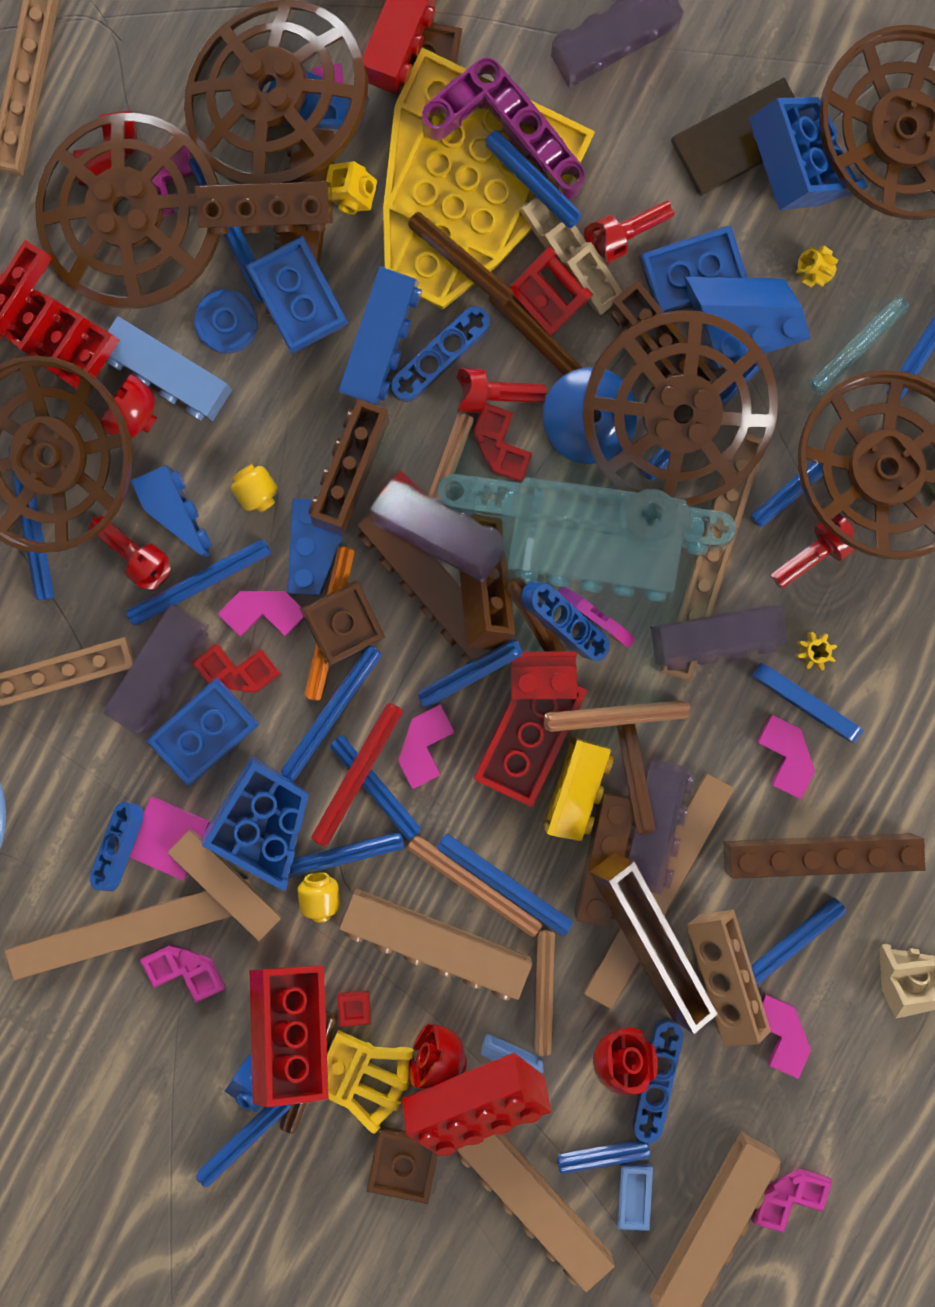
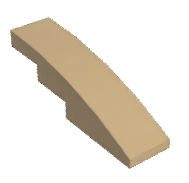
(573, 253)

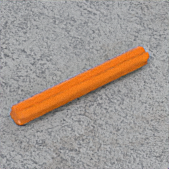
(319, 668)

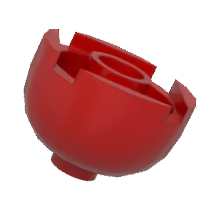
(136, 405)
(438, 1057)
(625, 1061)

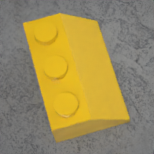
(578, 789)

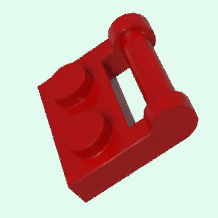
(542, 299)

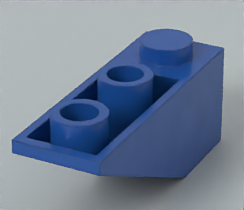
(164, 500)

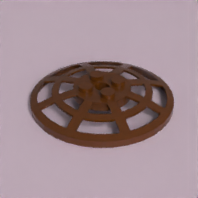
(283, 101)
(883, 121)
(139, 224)
(675, 390)
(69, 455)
(865, 461)

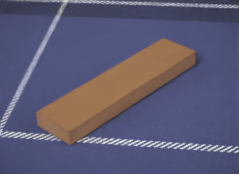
(225, 885)

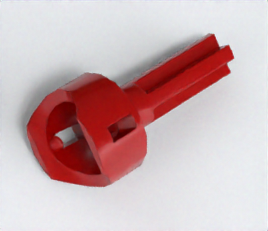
(613, 236)
(479, 390)
(816, 552)
(140, 560)

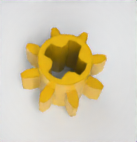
(817, 266)
(823, 647)

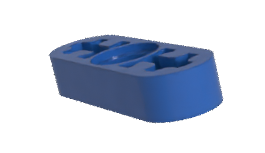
(125, 818)

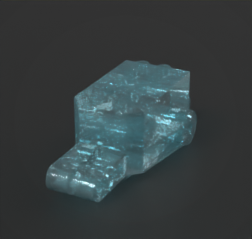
(593, 532)

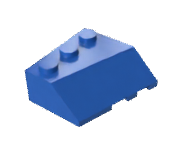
(795, 154)
(756, 305)
(259, 823)

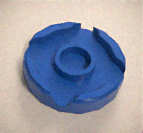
(226, 321)

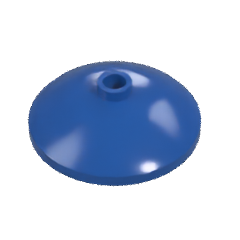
(564, 416)

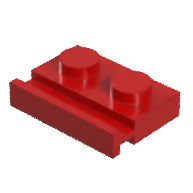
(544, 675)

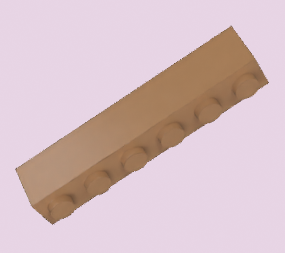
(436, 944)
(540, 1209)
(717, 1225)

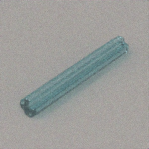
(859, 344)

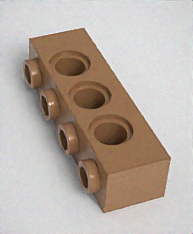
(750, 1023)

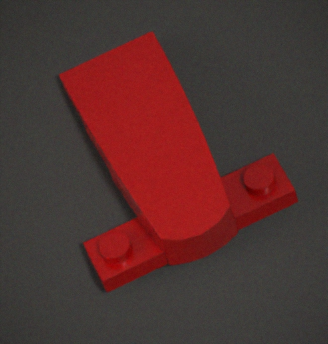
(44, 325)

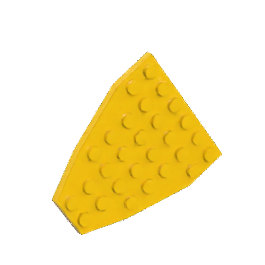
(455, 185)

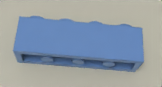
(168, 371)

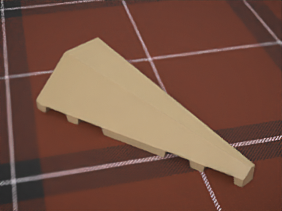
(907, 980)

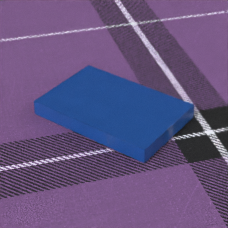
(700, 256)
(296, 294)
(202, 731)

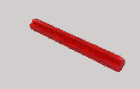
(357, 774)

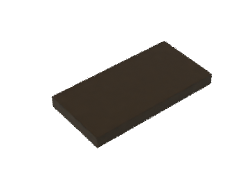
(724, 142)

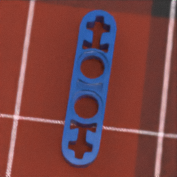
(437, 351)
(567, 620)
(807, 703)
(662, 1081)

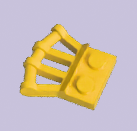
(346, 1064)

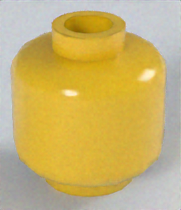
(254, 488)
(318, 897)

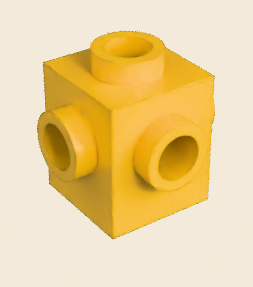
(351, 187)

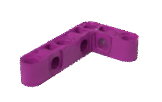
(512, 110)

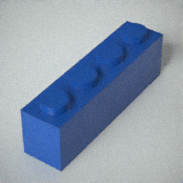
(380, 335)

